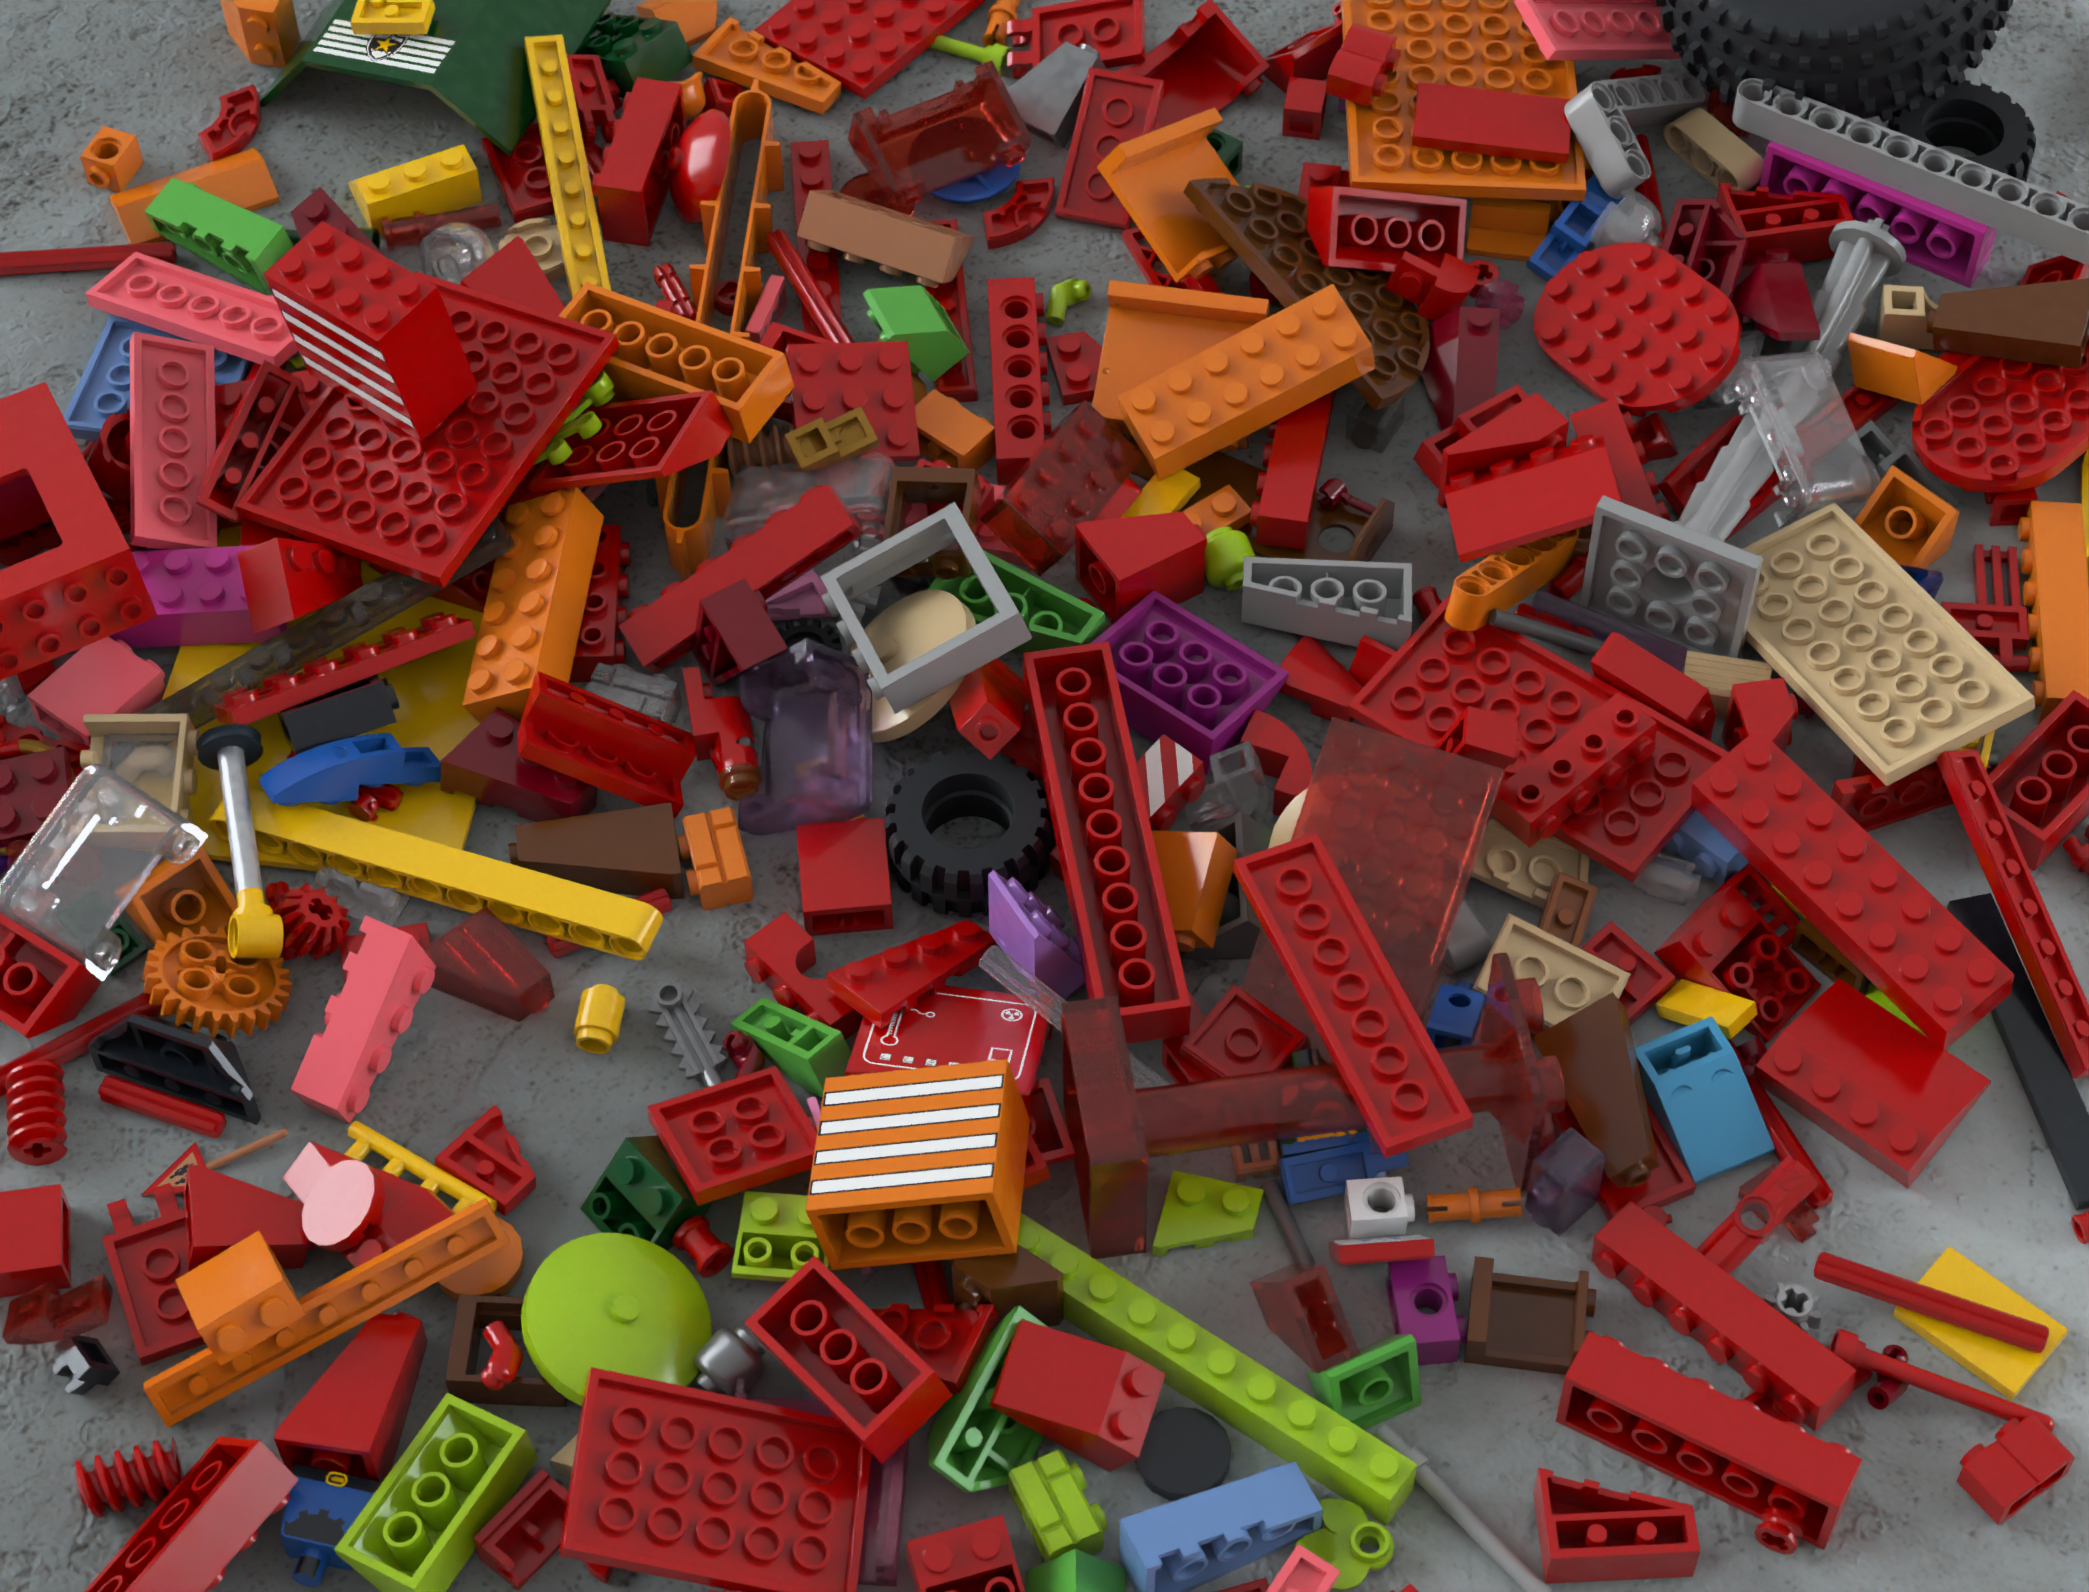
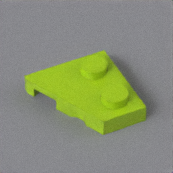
(1205, 1213)

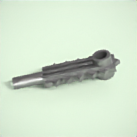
(687, 1032)

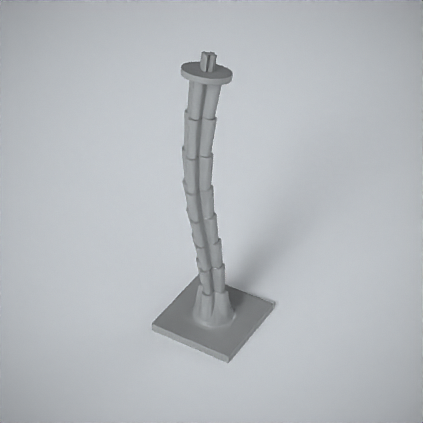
(1681, 573)

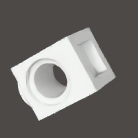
(1384, 1192)

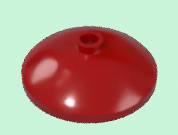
(699, 164)

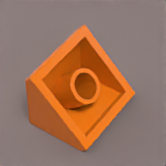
(1896, 369)
(1908, 520)

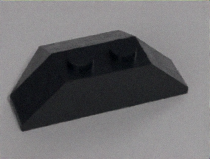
(177, 1063)

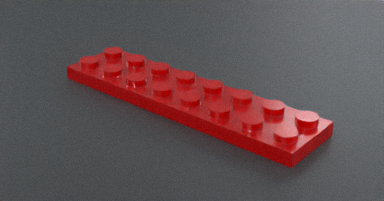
(1352, 996)

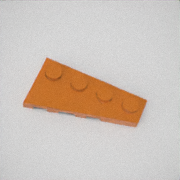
(745, 57)

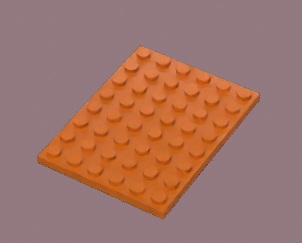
(1461, 46)

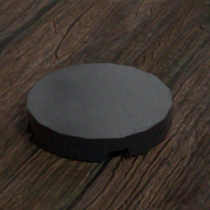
(1184, 1453)

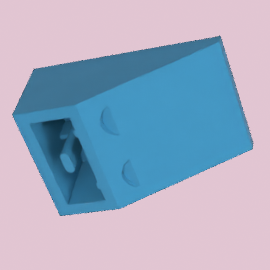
(1703, 1100)

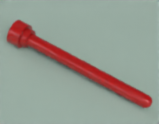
(1856, 1354)

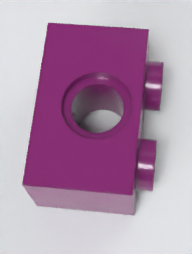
(1420, 1285)

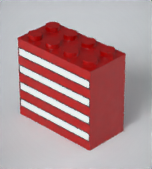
(372, 330)

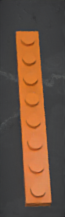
(333, 1310)

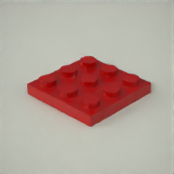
(844, 376)
(735, 1134)

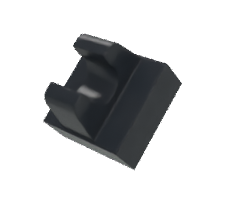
(87, 1361)

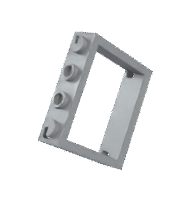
(949, 660)

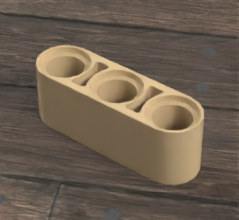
(1714, 150)

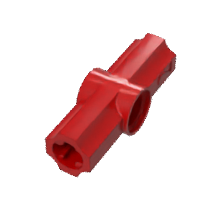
(1774, 1199)

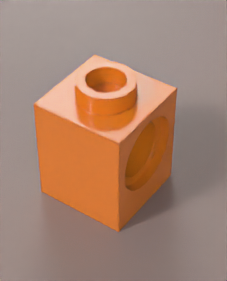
(111, 159)

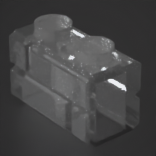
(651, 695)

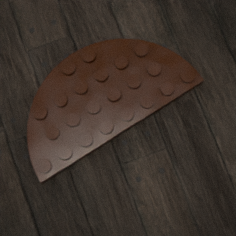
(1273, 241)

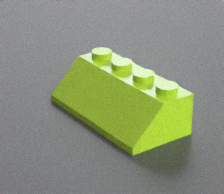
(437, 1499)

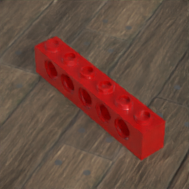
(1017, 373)

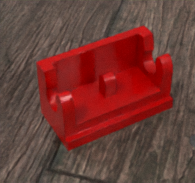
(524, 1531)

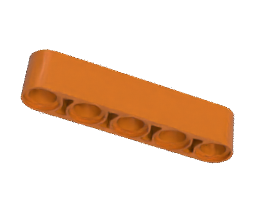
(1507, 579)

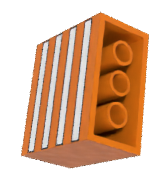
(919, 1165)

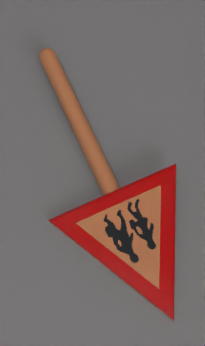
(177, 1171)

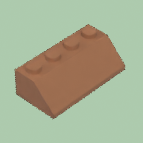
(883, 236)

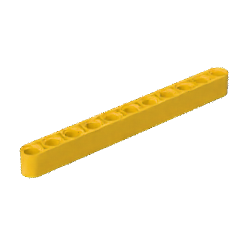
(451, 876)

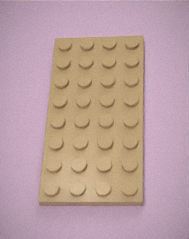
(1873, 648)

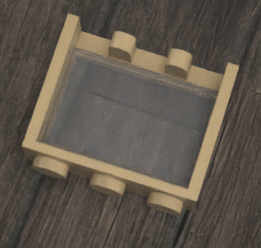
(149, 752)

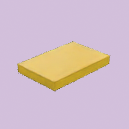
(1993, 1361)

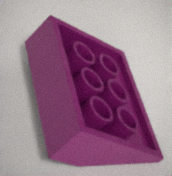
(1187, 677)

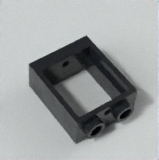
(340, 714)

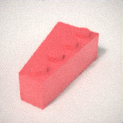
(364, 1021)

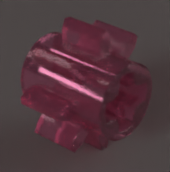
(1503, 297)

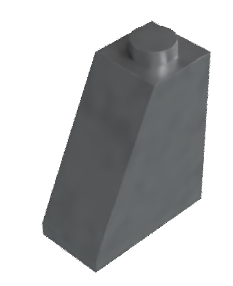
(1053, 90)

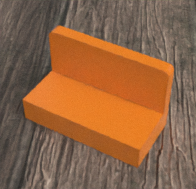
(1507, 228)

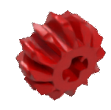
(312, 921)

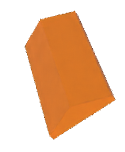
(235, 178)

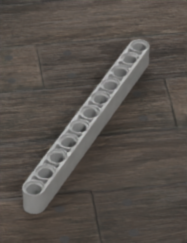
(1915, 168)

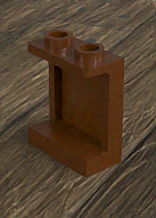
(1526, 1320)

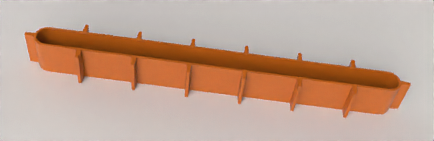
(749, 119)

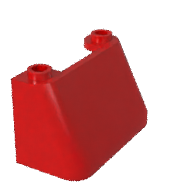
(1202, 66)

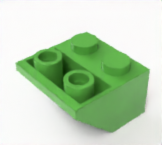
(917, 317)

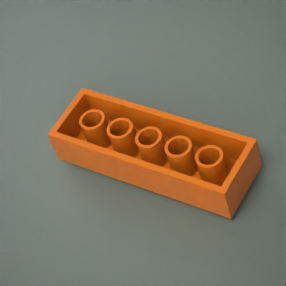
(677, 355)
(1246, 382)
(534, 601)

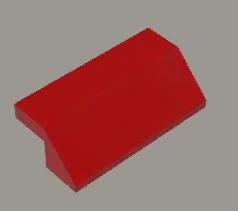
(604, 743)

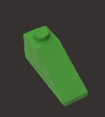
(796, 1043)

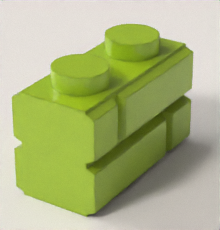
(1055, 1507)

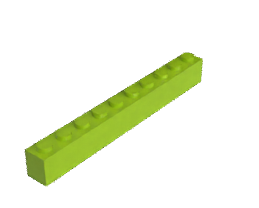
(1226, 1380)

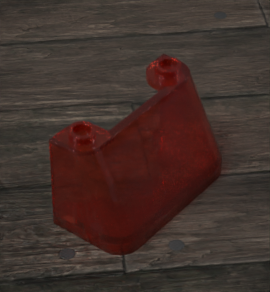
(941, 138)

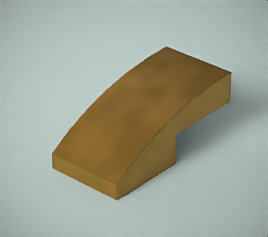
(832, 442)

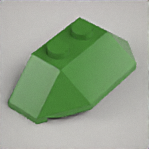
(969, 1438)

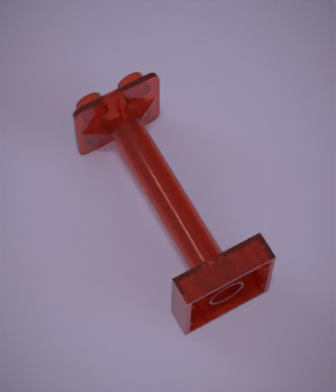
(1123, 1126)

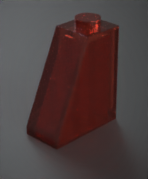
(490, 968)
(1306, 1314)

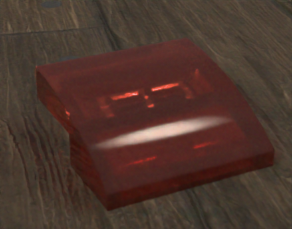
(49, 1317)

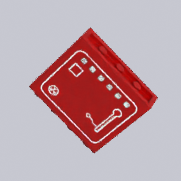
(957, 1029)

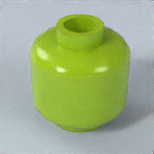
(1226, 557)

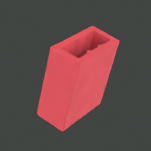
(96, 680)

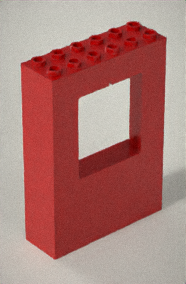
(89, 581)

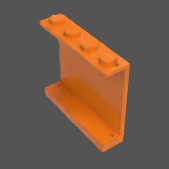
(1150, 183)
(1158, 328)

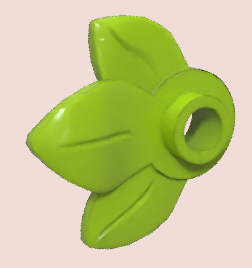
(1340, 1542)

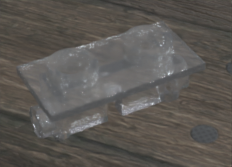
(363, 897)

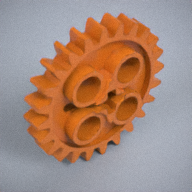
(212, 990)

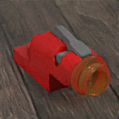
(726, 736)

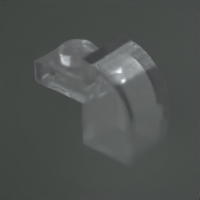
(1236, 788)

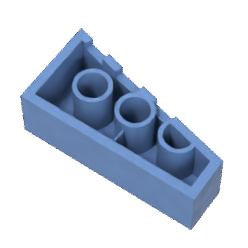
(1217, 1530)

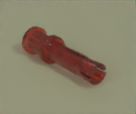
(416, 227)

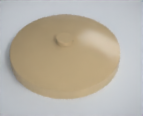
(903, 634)

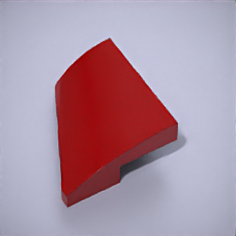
(1319, 680)

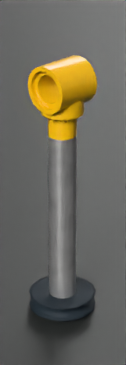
(253, 926)

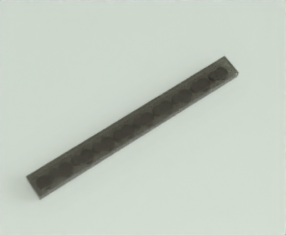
(323, 632)

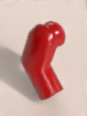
(505, 1358)

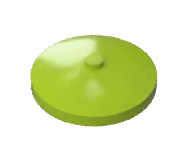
(615, 1309)

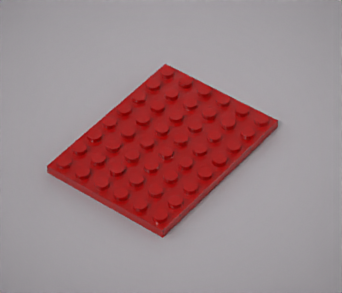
(427, 502)

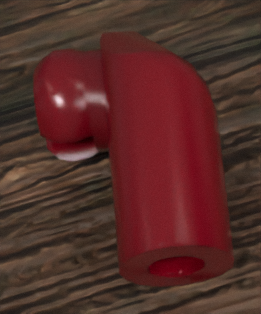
(743, 1053)
(1887, 1388)

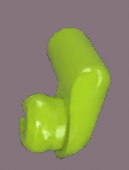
(1065, 295)

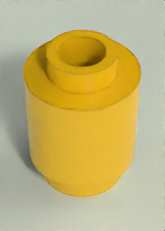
(599, 1019)

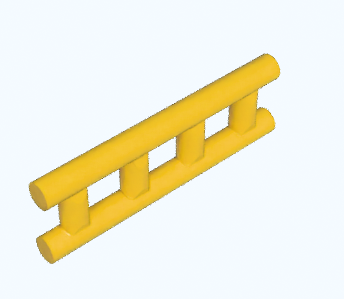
(403, 1159)

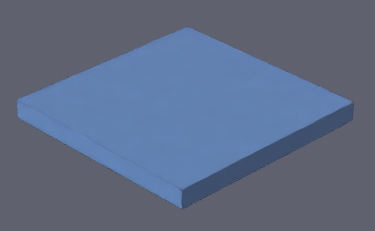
(106, 379)

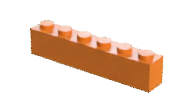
(2057, 601)

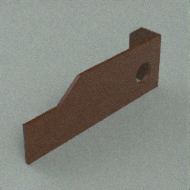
(1220, 470)

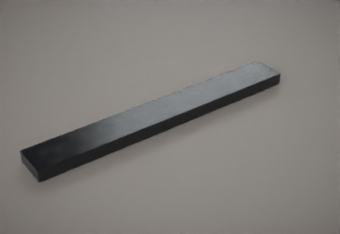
(2034, 1051)

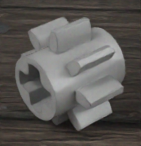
(1796, 1305)

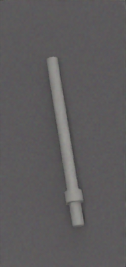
(1464, 1514)

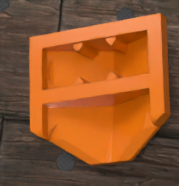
(694, 17)

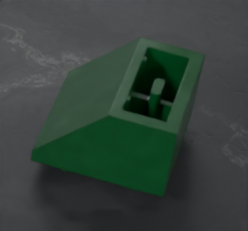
(642, 1194)

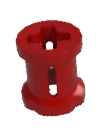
(702, 1246)

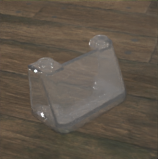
(1803, 432)
(762, 491)
(92, 863)

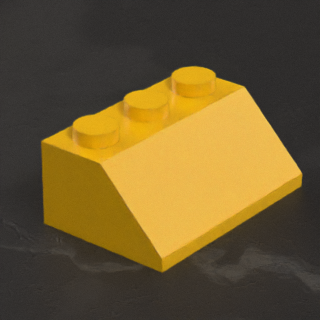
(427, 184)

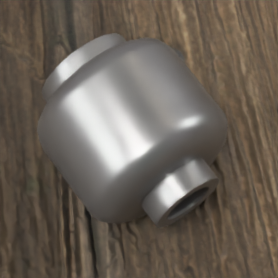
(727, 1358)

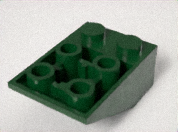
(637, 48)

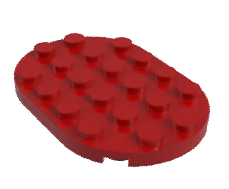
(1638, 328)
(2004, 424)

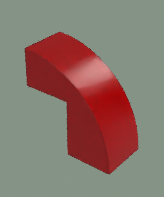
(1280, 756)

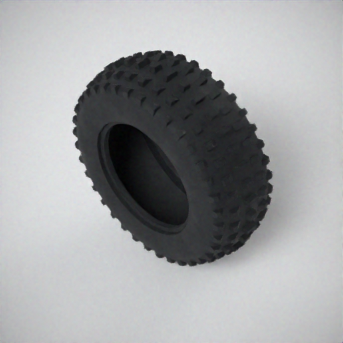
(1837, 52)

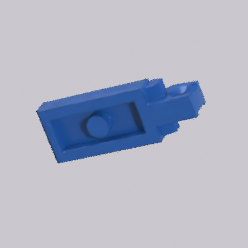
(1326, 1171)

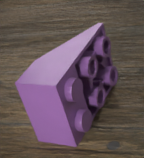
(1033, 935)

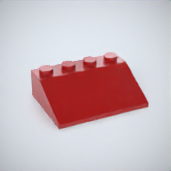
(640, 441)
(1529, 497)
(1870, 1081)

